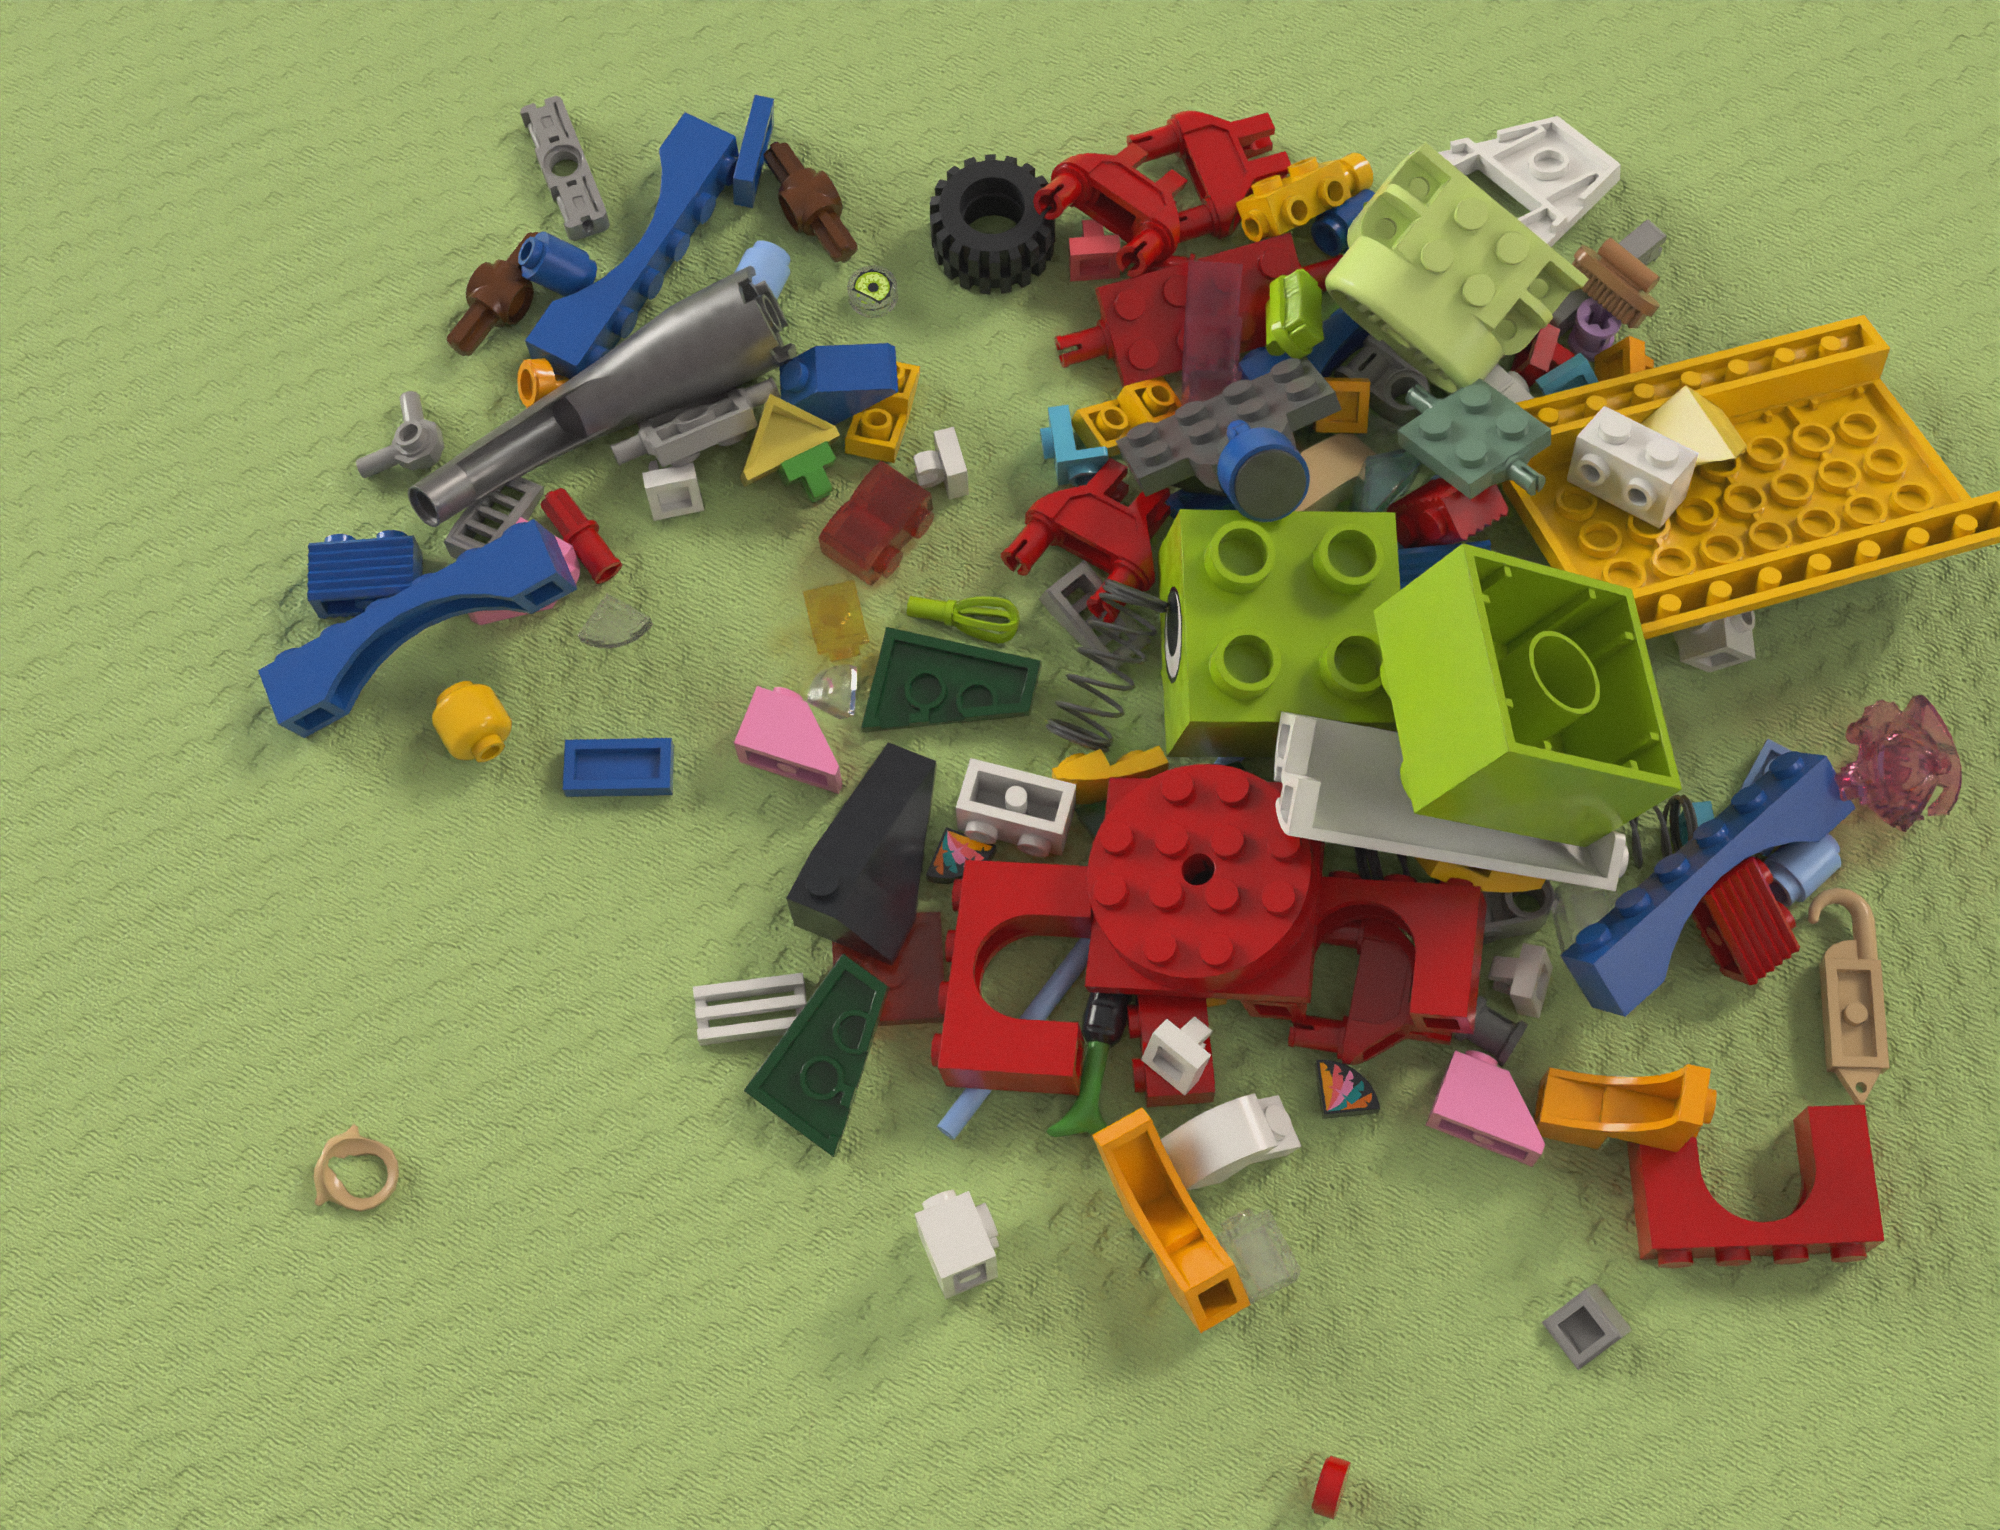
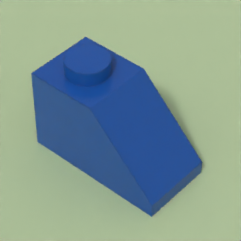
(839, 379)

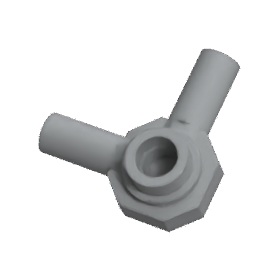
(415, 443)

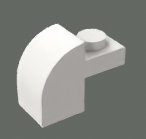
(1229, 1139)

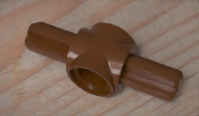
(810, 202)
(495, 297)

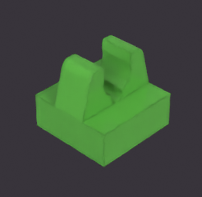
(810, 471)

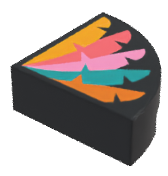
(951, 856)
(1343, 1091)

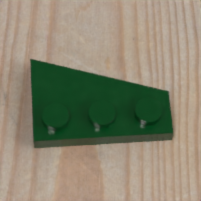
(946, 682)
(822, 1055)

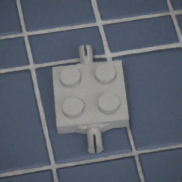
(686, 431)

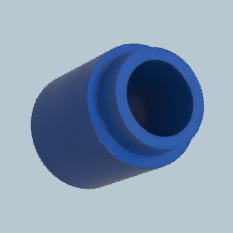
(556, 264)

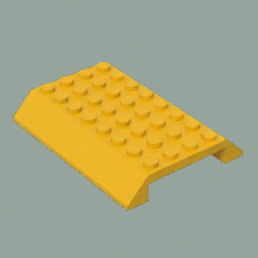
(1819, 500)

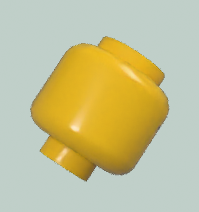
(471, 721)

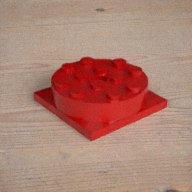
(1234, 936)

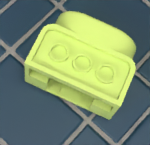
(1447, 273)

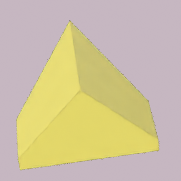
(1698, 426)
(780, 435)

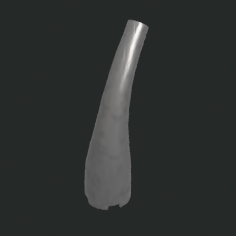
(669, 363)

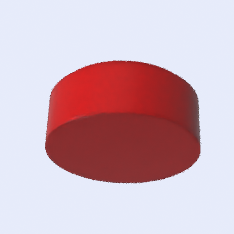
(1331, 1486)

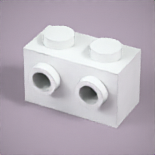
(1632, 466)
(1015, 808)
(958, 1241)

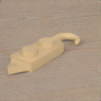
(1852, 998)

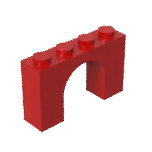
(1447, 935)
(978, 1044)
(1833, 1214)

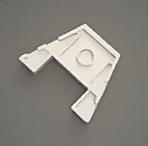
(1543, 168)

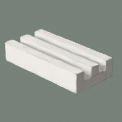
(747, 988)

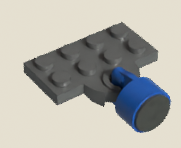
(1238, 441)

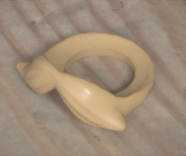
(332, 1189)

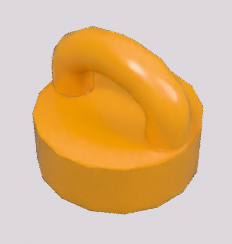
(537, 380)

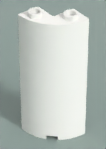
(1349, 791)

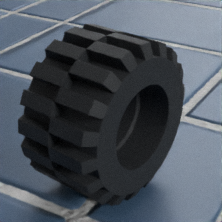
(984, 258)

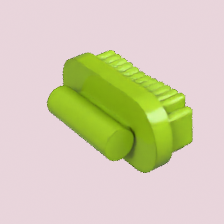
(1294, 315)

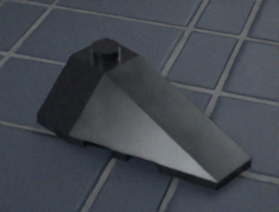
(870, 860)

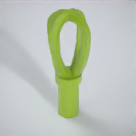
(952, 610)

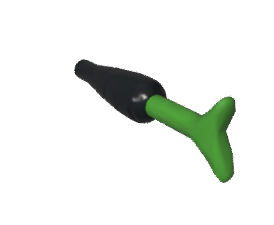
(1102, 1029)

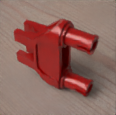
(1217, 164)
(1121, 201)
(1096, 529)
(1379, 999)

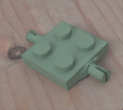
(1475, 438)

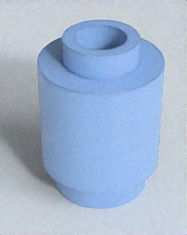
(769, 264)
(1802, 868)

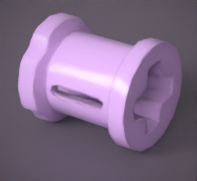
(1593, 330)

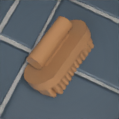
(1618, 282)

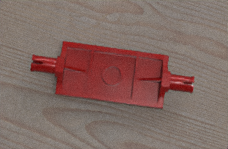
(1146, 313)

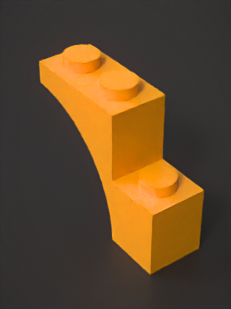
(1642, 1110)
(1169, 1222)

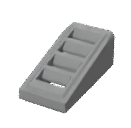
(470, 522)
(1068, 615)

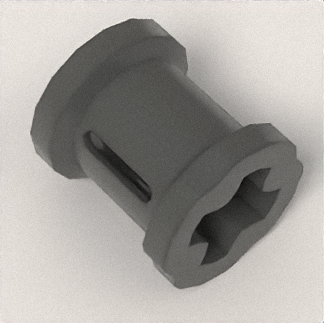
(1494, 1032)

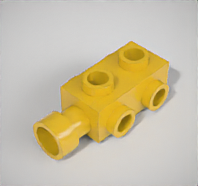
(1305, 193)

